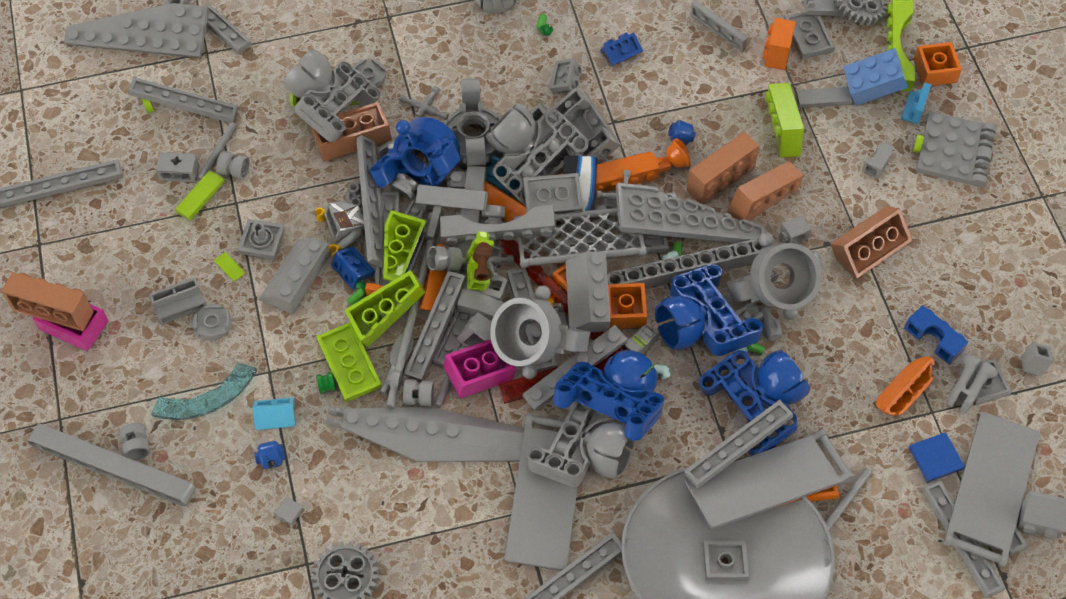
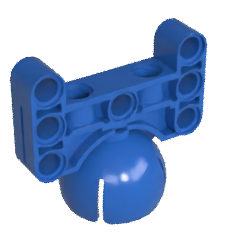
(704, 312)
(774, 380)
(615, 391)

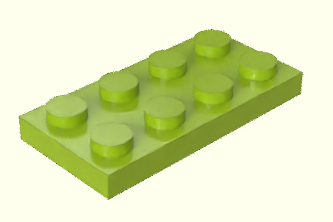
(348, 362)

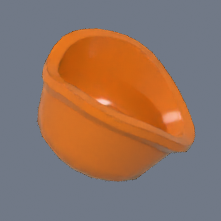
(678, 154)

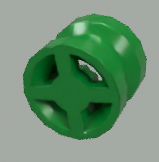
(326, 382)

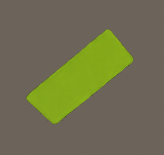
(229, 266)

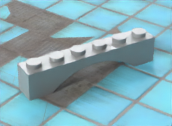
(536, 222)

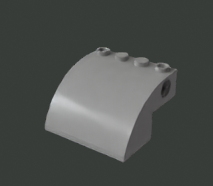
(584, 115)

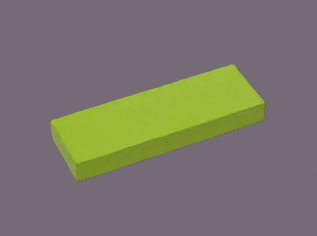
(199, 195)

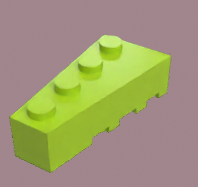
(785, 119)
(384, 307)

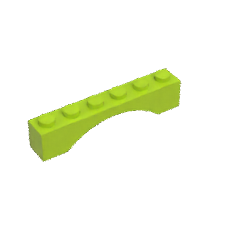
(899, 17)

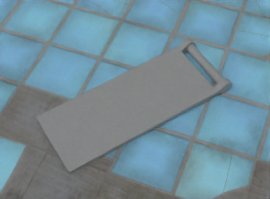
(769, 480)
(992, 487)
(541, 507)

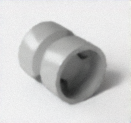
(230, 165)
(493, 214)
(444, 258)
(425, 394)
(134, 441)

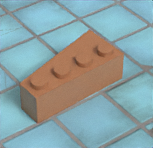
(764, 191)

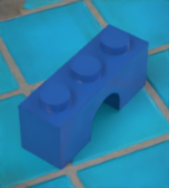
(925, 322)

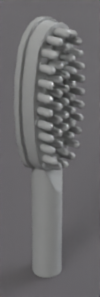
(393, 360)

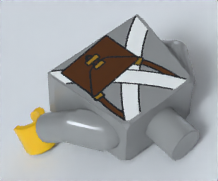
(344, 223)

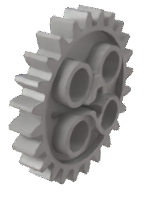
(863, 10)
(348, 556)

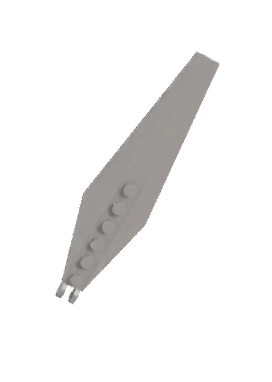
(432, 433)

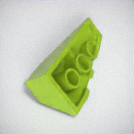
(400, 239)

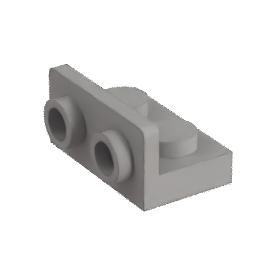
(565, 75)

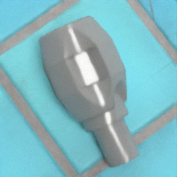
(771, 326)

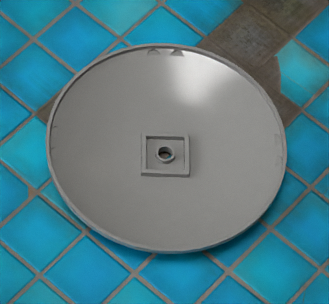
(678, 556)

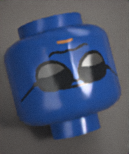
(270, 455)

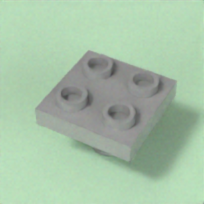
(261, 239)

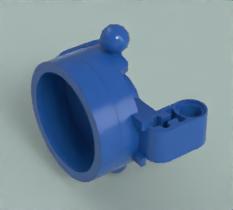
(425, 135)

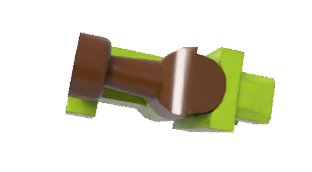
(478, 254)

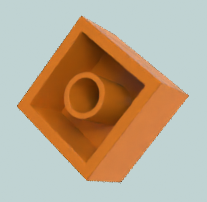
(778, 43)
(937, 64)
(627, 305)

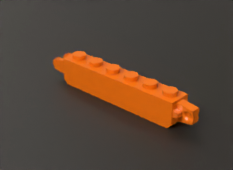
(642, 166)

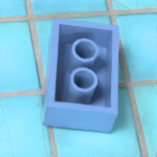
(875, 76)

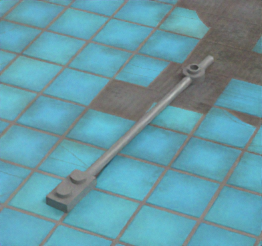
(395, 379)

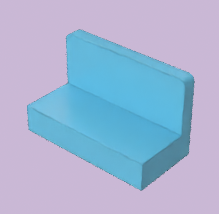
(274, 413)

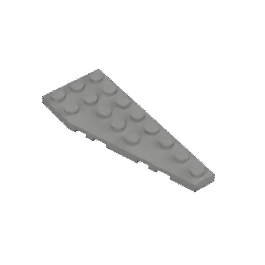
(156, 30)
(652, 212)

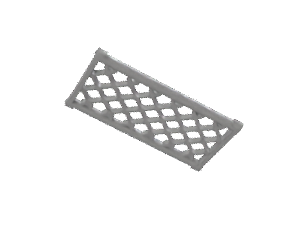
(584, 216)

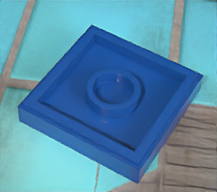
(936, 457)

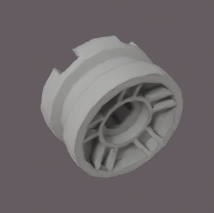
(404, 186)

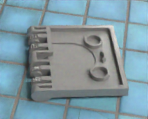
(954, 149)

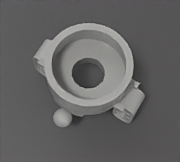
(473, 150)
(804, 282)
(509, 335)

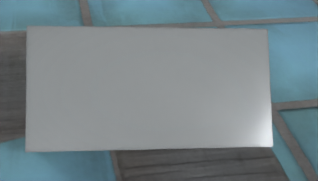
(177, 301)

